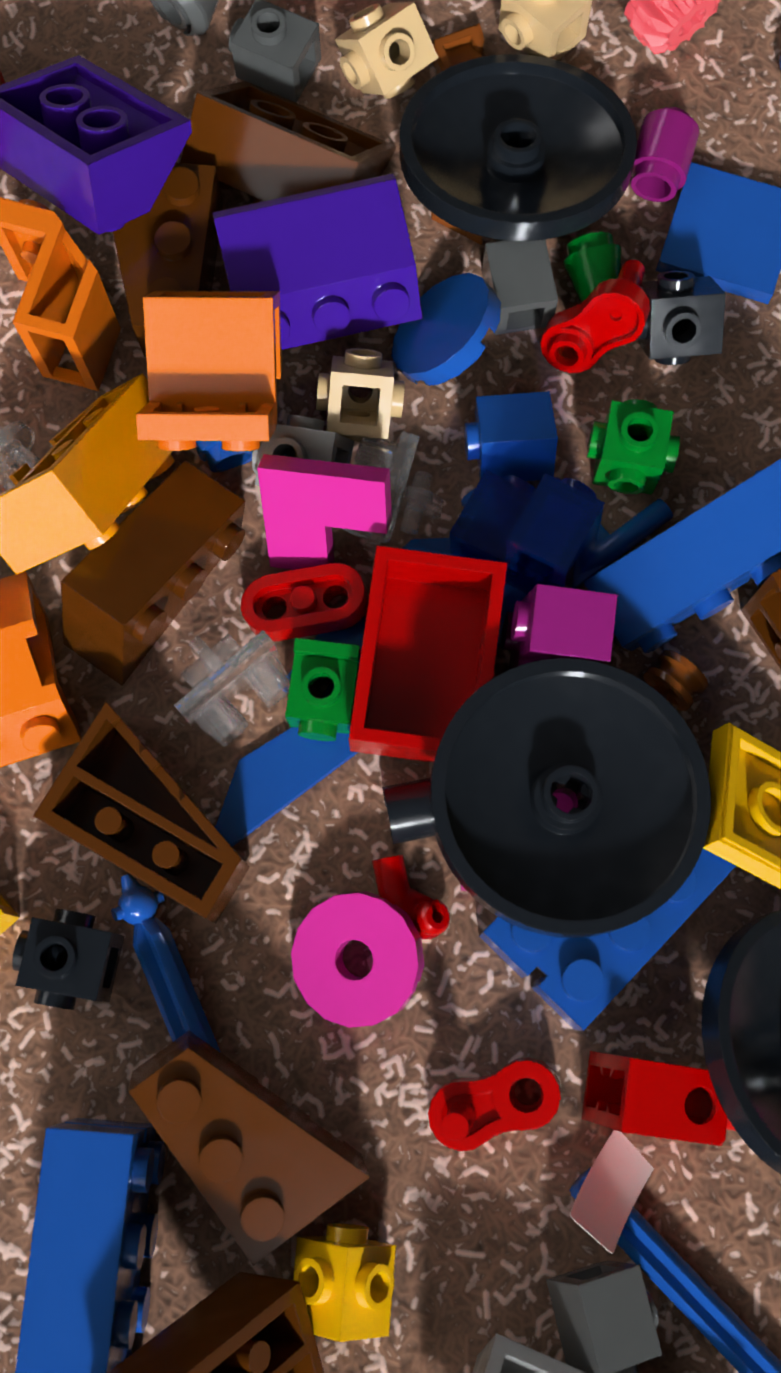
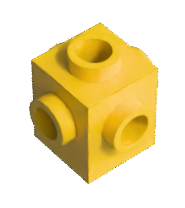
(346, 1282)

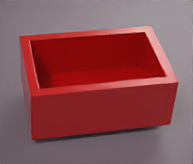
(423, 648)

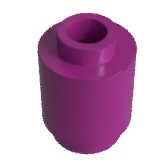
(664, 153)

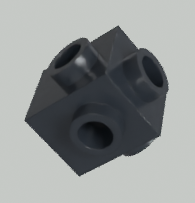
(683, 317)
(89, 966)

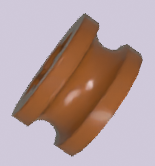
(676, 679)

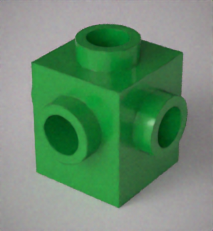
(633, 447)

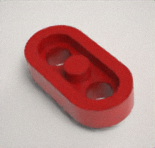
(306, 599)

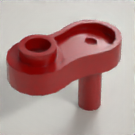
(604, 320)
(477, 1109)

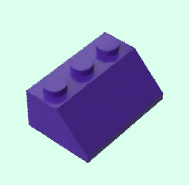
(89, 142)
(331, 254)

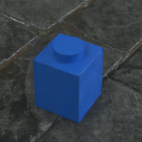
(513, 435)

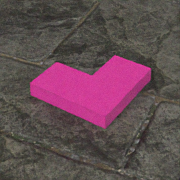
(312, 496)

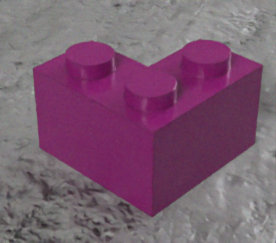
(560, 624)

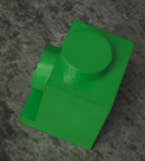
(325, 662)

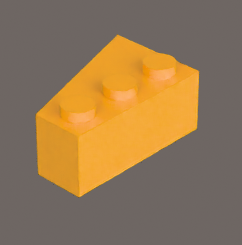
(81, 481)

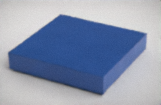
(727, 232)

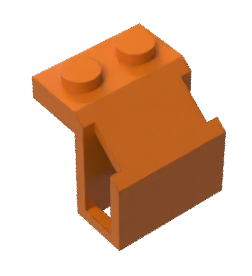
(62, 295)
(211, 368)
(32, 703)

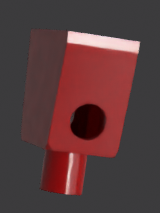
(653, 1099)

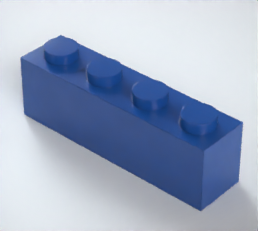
(696, 563)

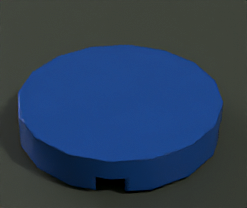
(450, 331)

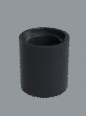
(409, 810)

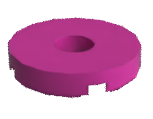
(320, 963)

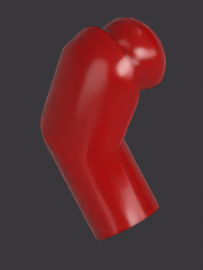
(428, 915)

